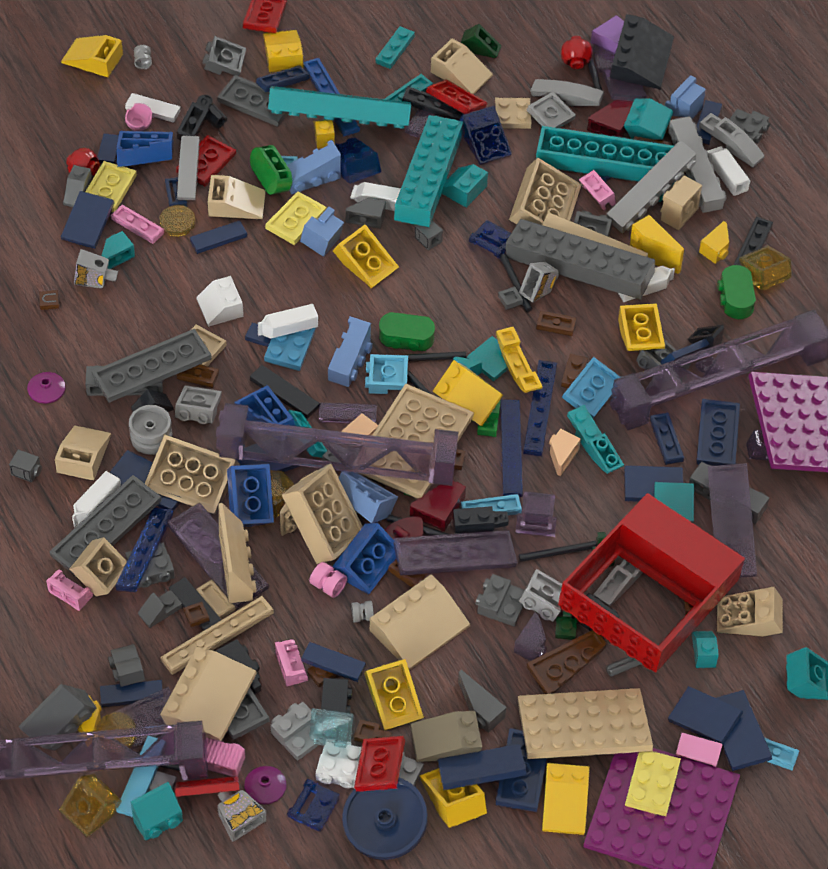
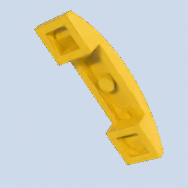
(516, 361)

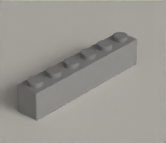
(702, 172)
(652, 186)

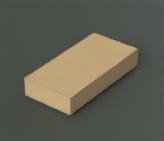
(216, 599)

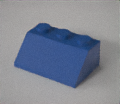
(251, 494)
(367, 557)

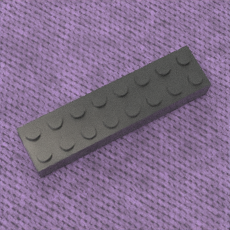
(581, 258)

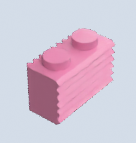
(224, 757)

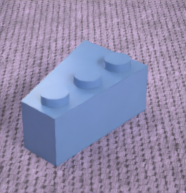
(316, 169)
(351, 353)
(367, 497)

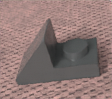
(159, 608)

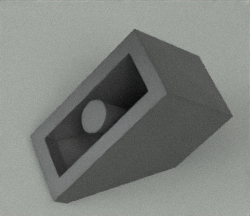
(77, 181)
(367, 212)

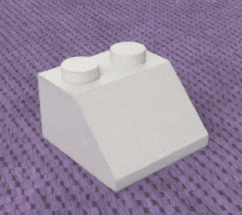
(220, 302)

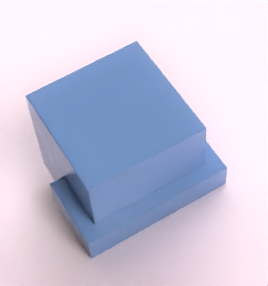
(687, 99)
(322, 233)

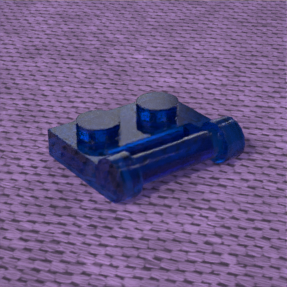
(492, 233)
(319, 809)

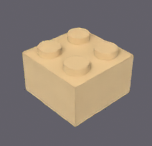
(681, 202)
(99, 566)

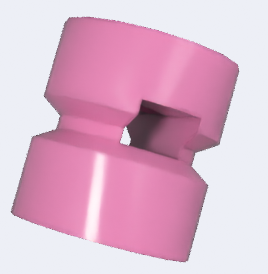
(327, 579)

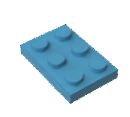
(289, 349)
(591, 387)

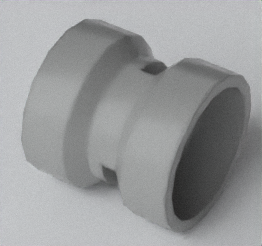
(142, 56)
(357, 611)

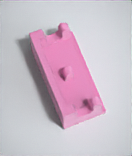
(598, 189)
(68, 590)
(290, 662)
(699, 749)

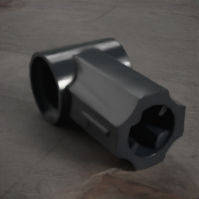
(215, 116)

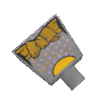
(93, 270)
(538, 281)
(239, 813)

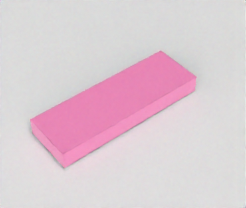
(137, 224)

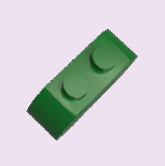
(271, 169)
(737, 292)
(406, 331)

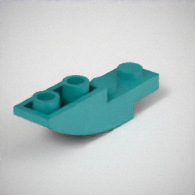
(593, 441)

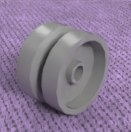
(148, 428)

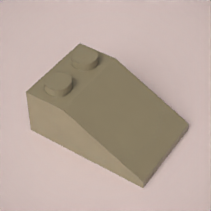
(446, 736)

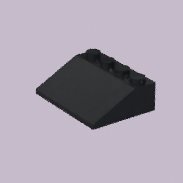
(641, 53)

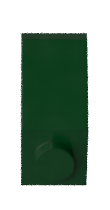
(480, 42)

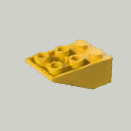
(95, 54)

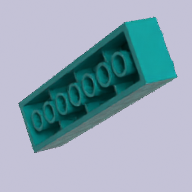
(340, 106)
(602, 153)
(428, 171)

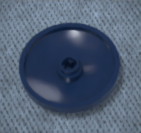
(385, 821)

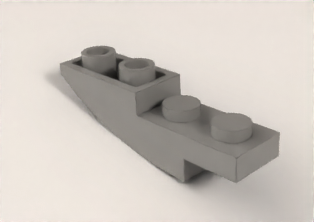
(734, 137)

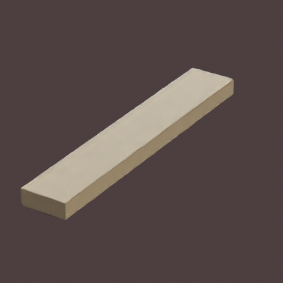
(569, 227)
(218, 633)

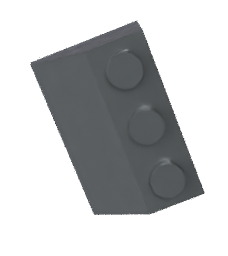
(59, 714)

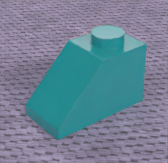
(118, 249)
(705, 649)

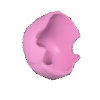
(138, 117)

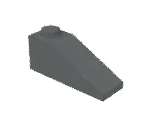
(487, 707)

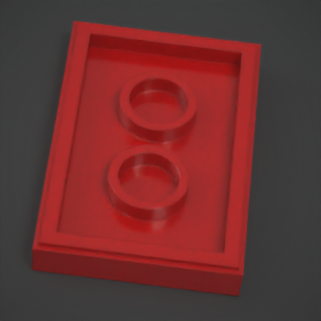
(264, 15)
(456, 97)
(212, 158)
(379, 763)
(207, 786)

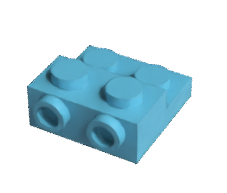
(386, 373)

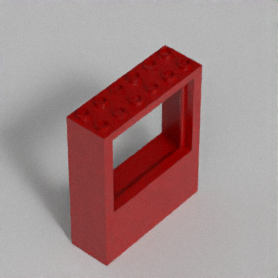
(670, 553)

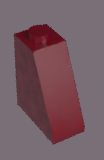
(610, 119)
(438, 505)

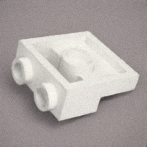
(338, 765)

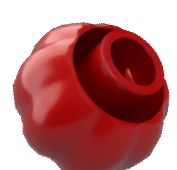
(576, 52)
(84, 158)

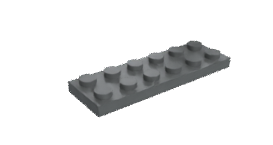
(151, 365)
(109, 520)

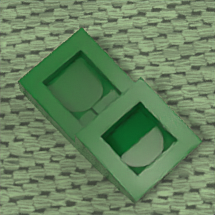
(490, 426)

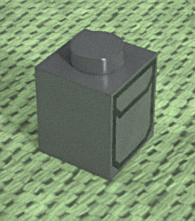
(429, 236)
(25, 466)

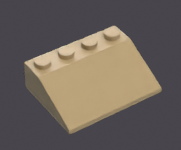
(544, 191)
(189, 473)
(323, 514)
(235, 557)
(419, 622)
(209, 692)

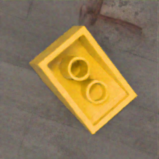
(283, 50)
(660, 245)
(365, 257)
(641, 327)
(468, 391)
(394, 694)
(565, 798)
(454, 804)

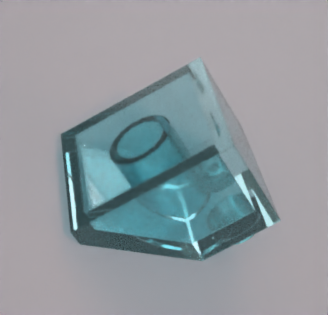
(331, 727)

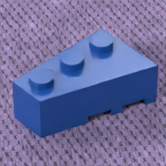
(143, 147)
(266, 407)

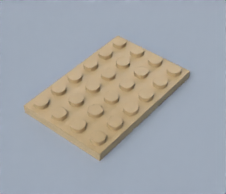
(415, 418)
(584, 723)

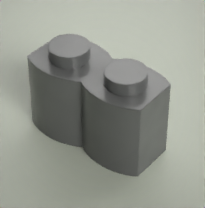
(126, 665)

